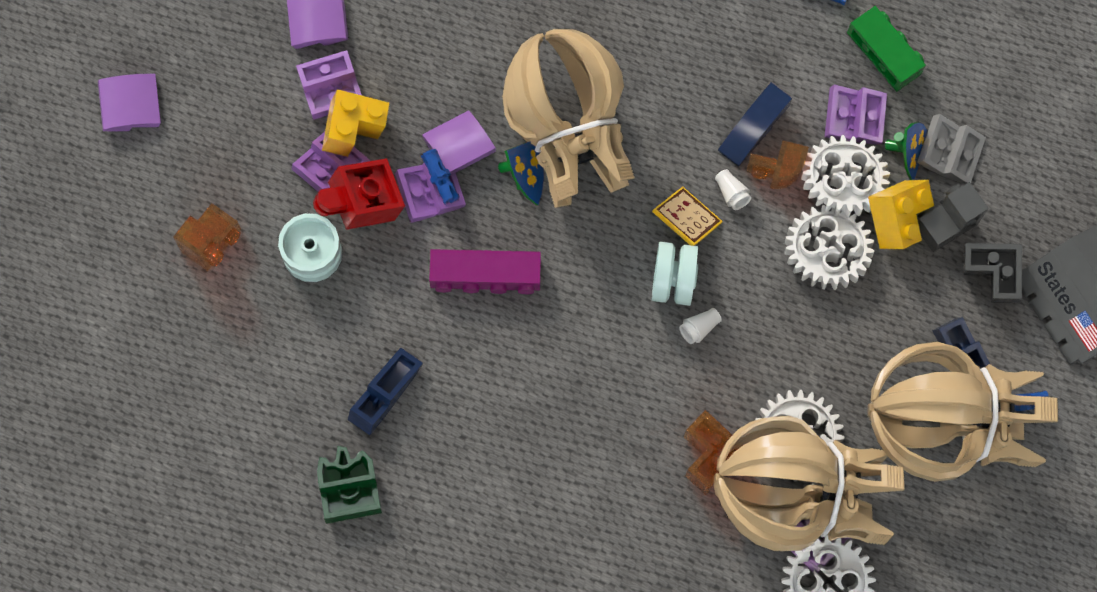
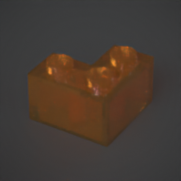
(207, 237)
(709, 439)

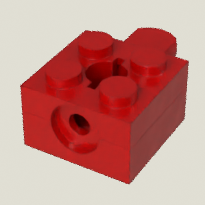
(354, 187)

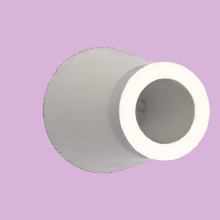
(733, 190)
(698, 326)

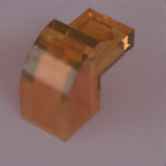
(783, 170)

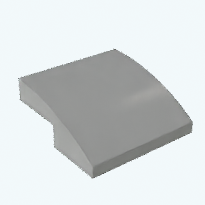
(951, 149)

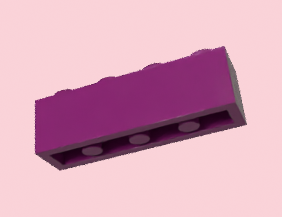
(484, 270)

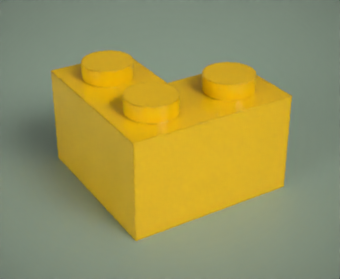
(352, 115)
(896, 211)

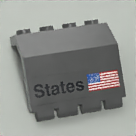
(1068, 294)

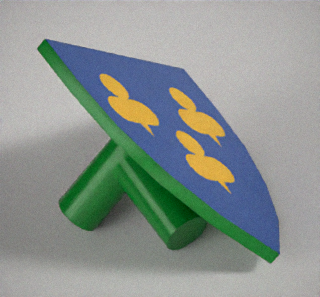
(910, 144)
(525, 170)

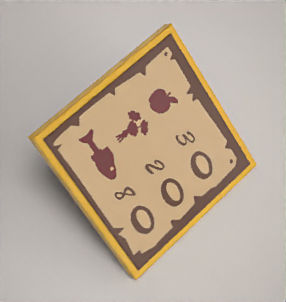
(687, 216)

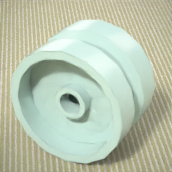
(297, 252)
(679, 274)

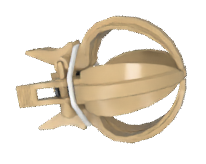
(597, 137)
(955, 400)
(793, 451)

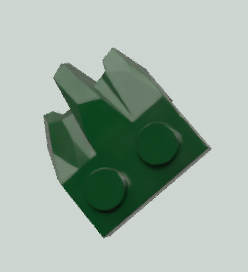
(348, 486)

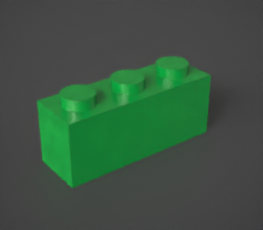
(886, 48)

